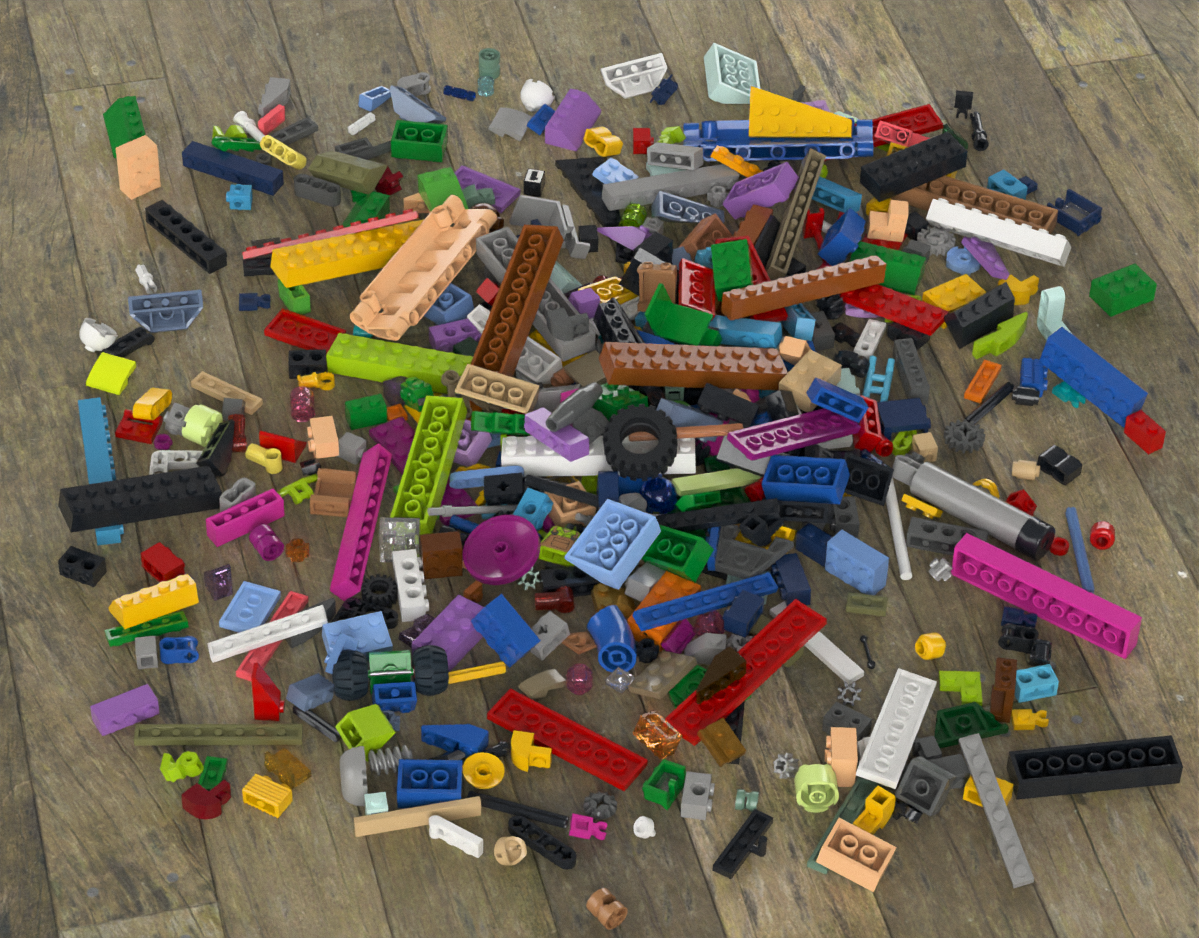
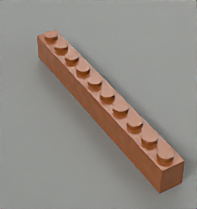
(803, 287)

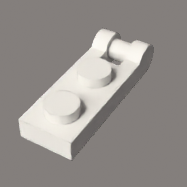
(870, 338)
(455, 836)

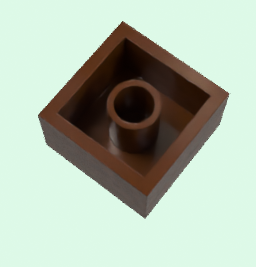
(441, 555)

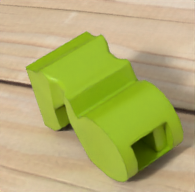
(232, 131)
(672, 135)
(186, 764)

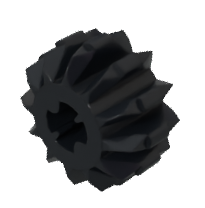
(832, 306)

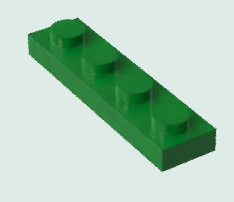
(155, 627)

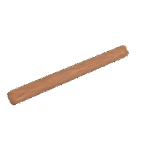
(691, 432)

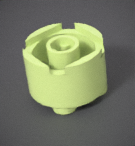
(201, 424)
(816, 787)

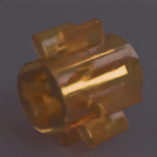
(297, 550)

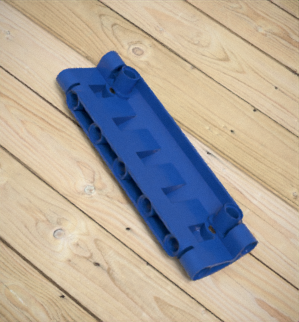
(735, 137)

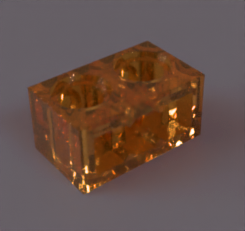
(657, 734)

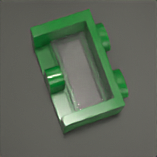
(665, 783)

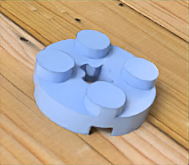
(956, 261)

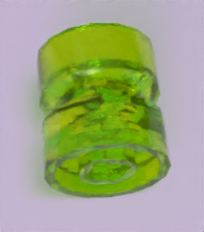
(633, 215)

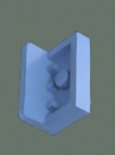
(343, 643)

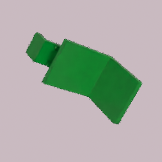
(680, 322)

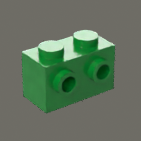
(413, 390)
(365, 412)

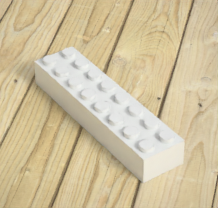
(999, 232)

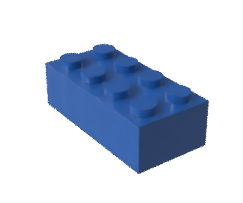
(805, 479)

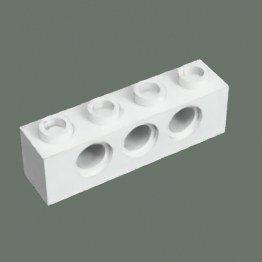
(409, 584)

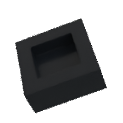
(310, 466)

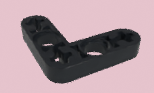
(356, 607)

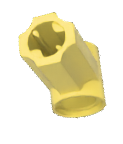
(269, 458)

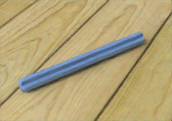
(1079, 549)

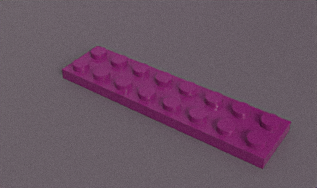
(791, 433)
(397, 438)

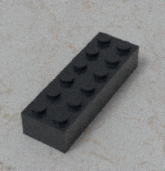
(913, 166)

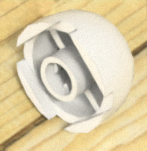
(536, 95)
(96, 336)

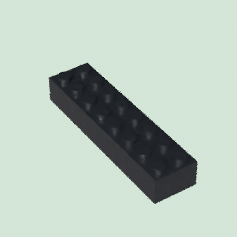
(139, 498)
(1094, 767)

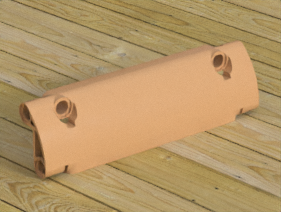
(421, 269)

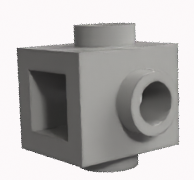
(175, 419)

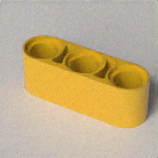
(152, 403)

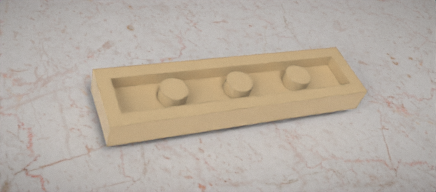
(220, 389)

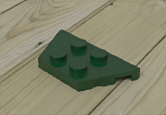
(965, 721)

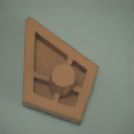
(579, 642)

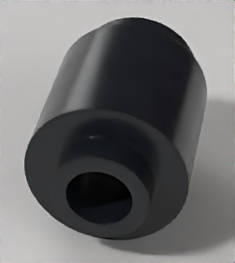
(1025, 396)

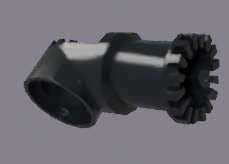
(907, 811)

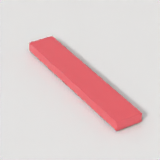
(291, 605)

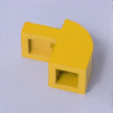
(1021, 290)
(526, 754)
(877, 811)

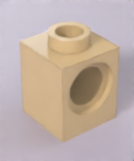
(925, 445)

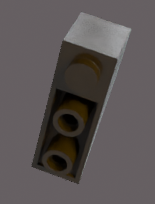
(722, 671)

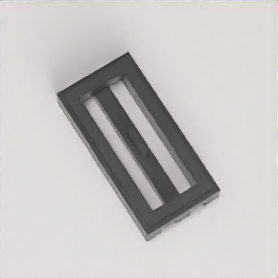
(354, 146)

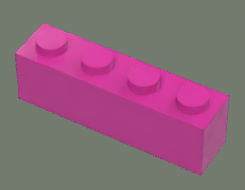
(245, 517)

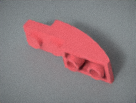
(895, 134)

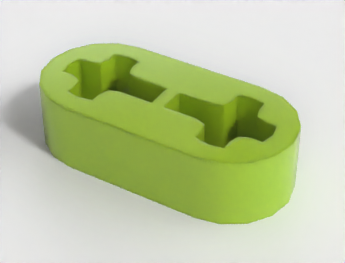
(905, 442)

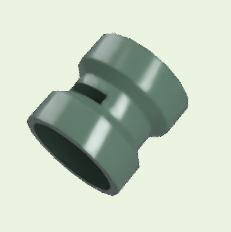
(751, 803)

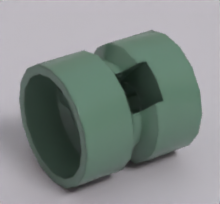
(489, 63)

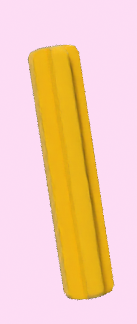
(477, 672)

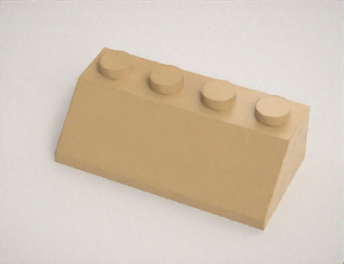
(498, 389)

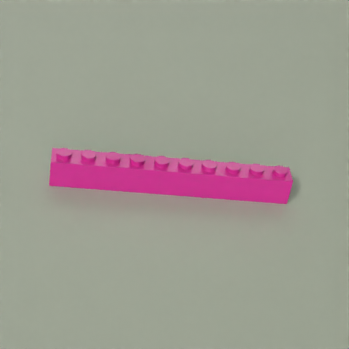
(361, 522)

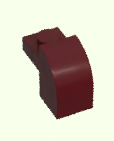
(389, 182)
(205, 803)

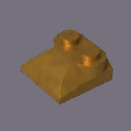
(606, 596)

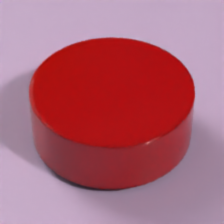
(1059, 546)

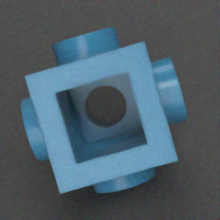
(240, 197)

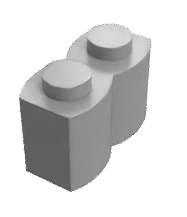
(240, 492)

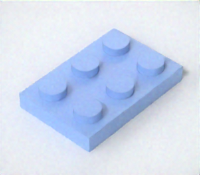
(249, 607)

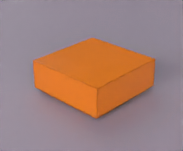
(395, 412)

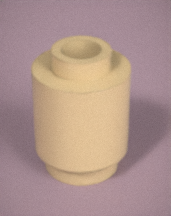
(1025, 469)

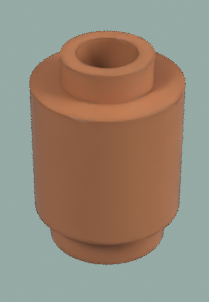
(560, 378)

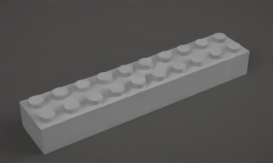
(496, 252)

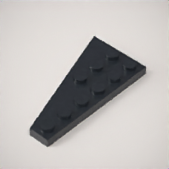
(588, 187)

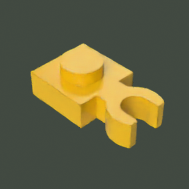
(1026, 720)

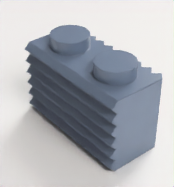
(310, 692)

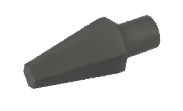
(798, 94)

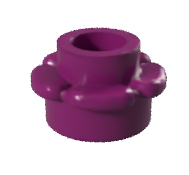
(163, 442)

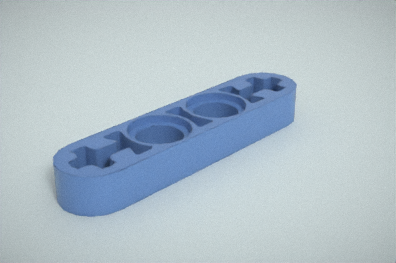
(475, 478)

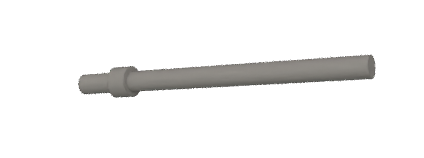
(448, 510)

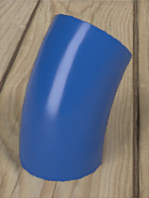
(613, 639)

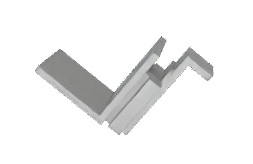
(550, 214)

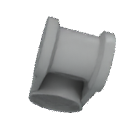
(416, 85)

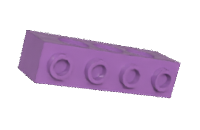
(446, 335)

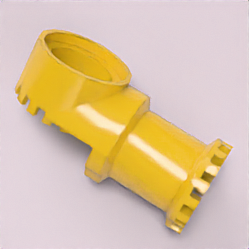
(315, 380)

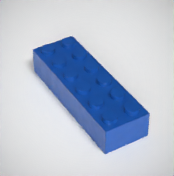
(1092, 376)

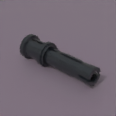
(979, 135)

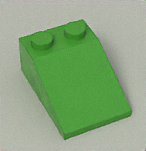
(438, 186)

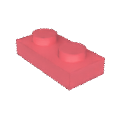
(272, 119)

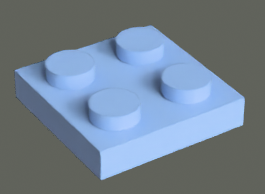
(612, 172)

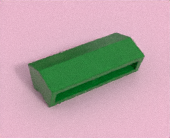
(698, 501)

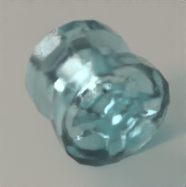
(485, 86)

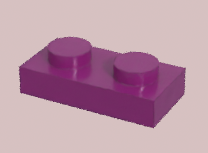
(678, 637)

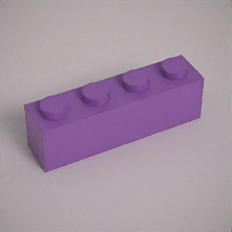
(566, 441)

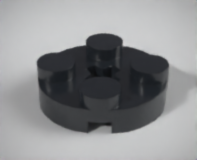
(850, 360)

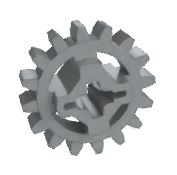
(939, 239)

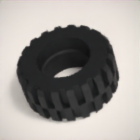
(640, 420)

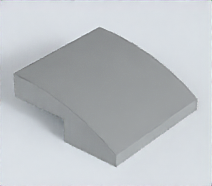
(510, 122)

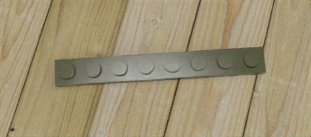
(218, 734)

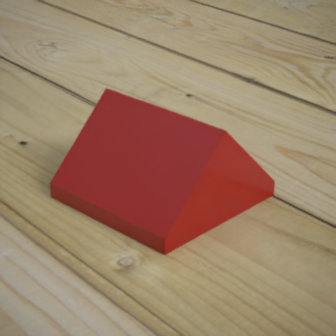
(289, 447)

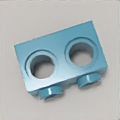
(1035, 683)

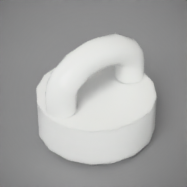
(644, 827)

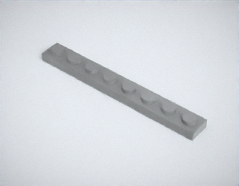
(996, 811)

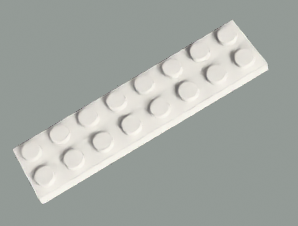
(896, 728)

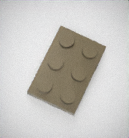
(662, 674)

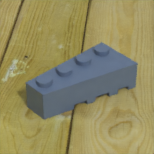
(688, 416)

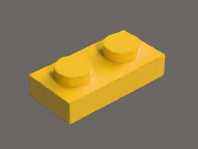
(928, 510)

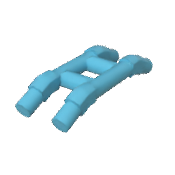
(871, 376)

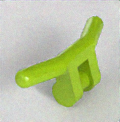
(301, 484)

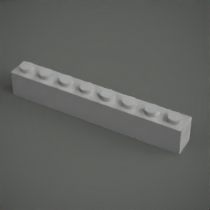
(681, 184)

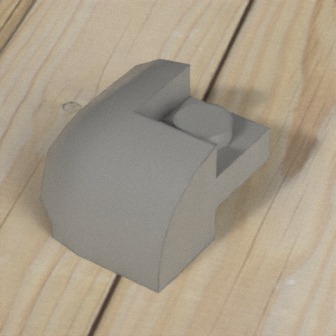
(353, 776)

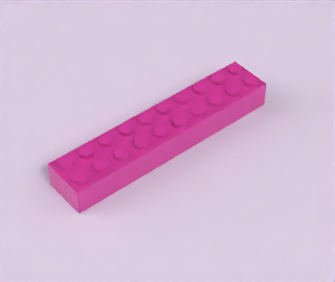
(1046, 595)

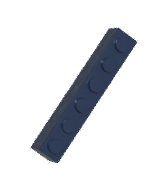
(232, 168)

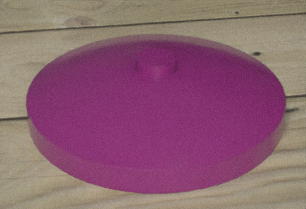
(501, 549)

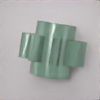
(534, 579)

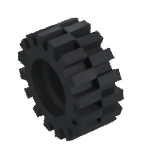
(380, 584)

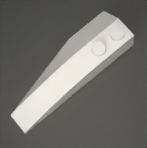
(535, 360)

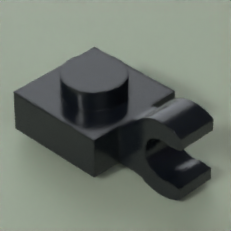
(845, 334)

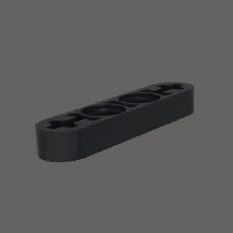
(544, 839)

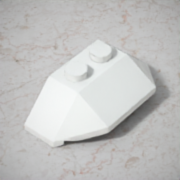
(635, 76)

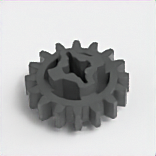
(964, 436)

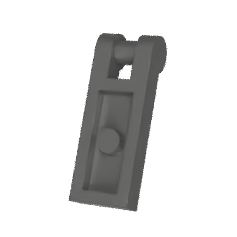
(296, 131)

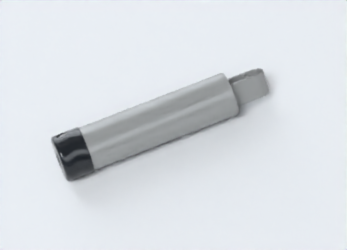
(976, 507)

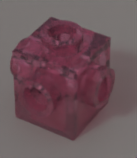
(709, 623)

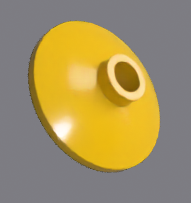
(483, 764)

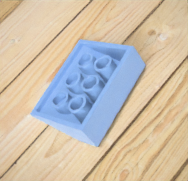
(613, 543)

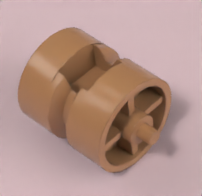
(606, 908)

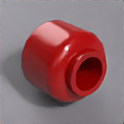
(1102, 535)

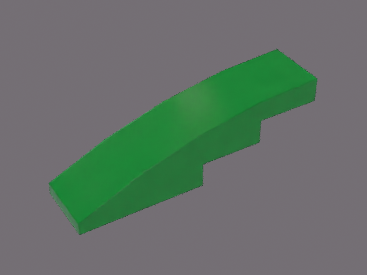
(498, 423)

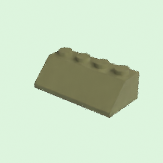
(347, 171)

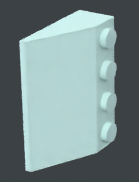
(729, 75)

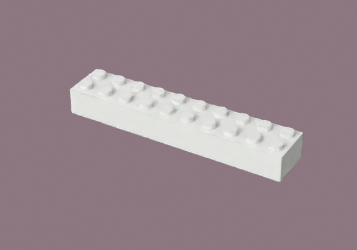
(542, 461)

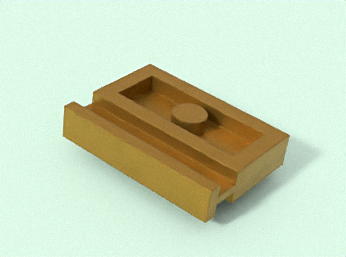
(721, 742)

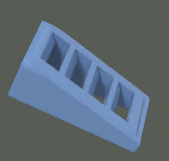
(374, 98)

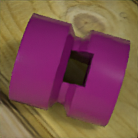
(266, 542)

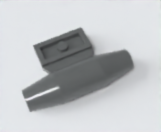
(579, 412)

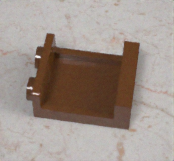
(1003, 689)

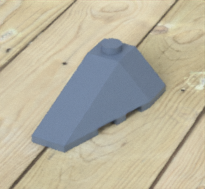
(681, 210)

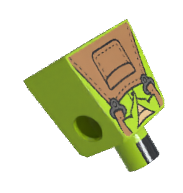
(558, 543)

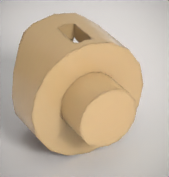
(507, 851)

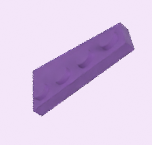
(987, 256)

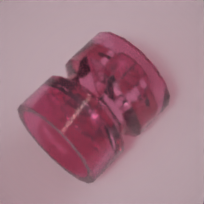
(302, 404)

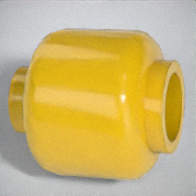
(930, 646)

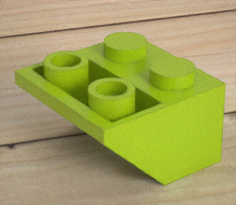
(365, 728)

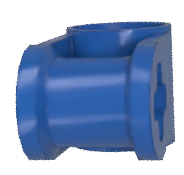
(176, 650)

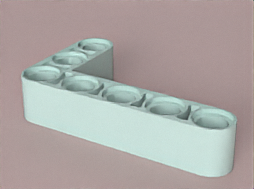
(1051, 311)

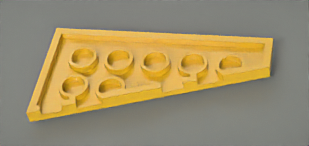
(784, 118)

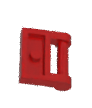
(138, 431)

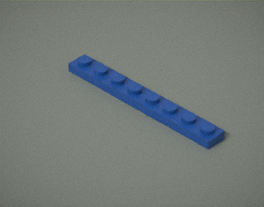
(702, 602)

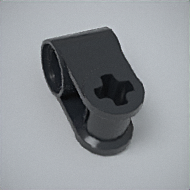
(1020, 638)
(1040, 652)

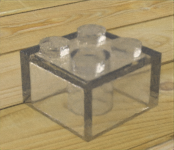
(398, 535)

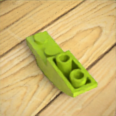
(1004, 338)

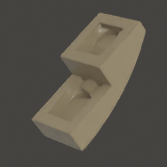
(539, 684)

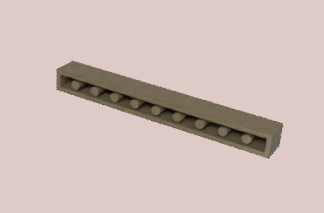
(794, 215)

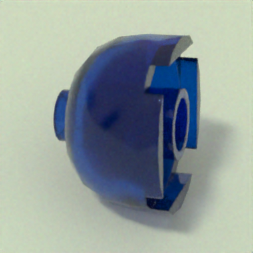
(659, 495)

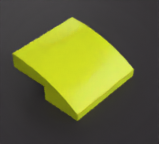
(110, 373)

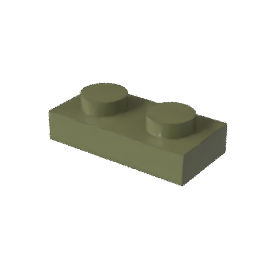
(866, 604)

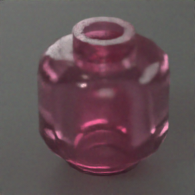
(579, 679)

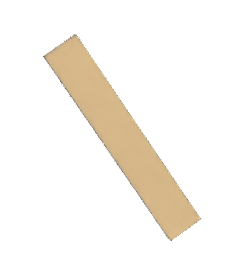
(416, 816)

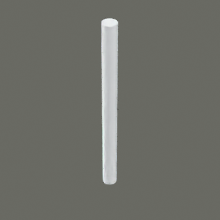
(898, 533)

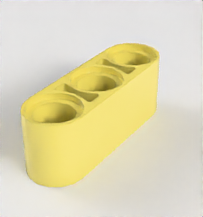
(283, 152)

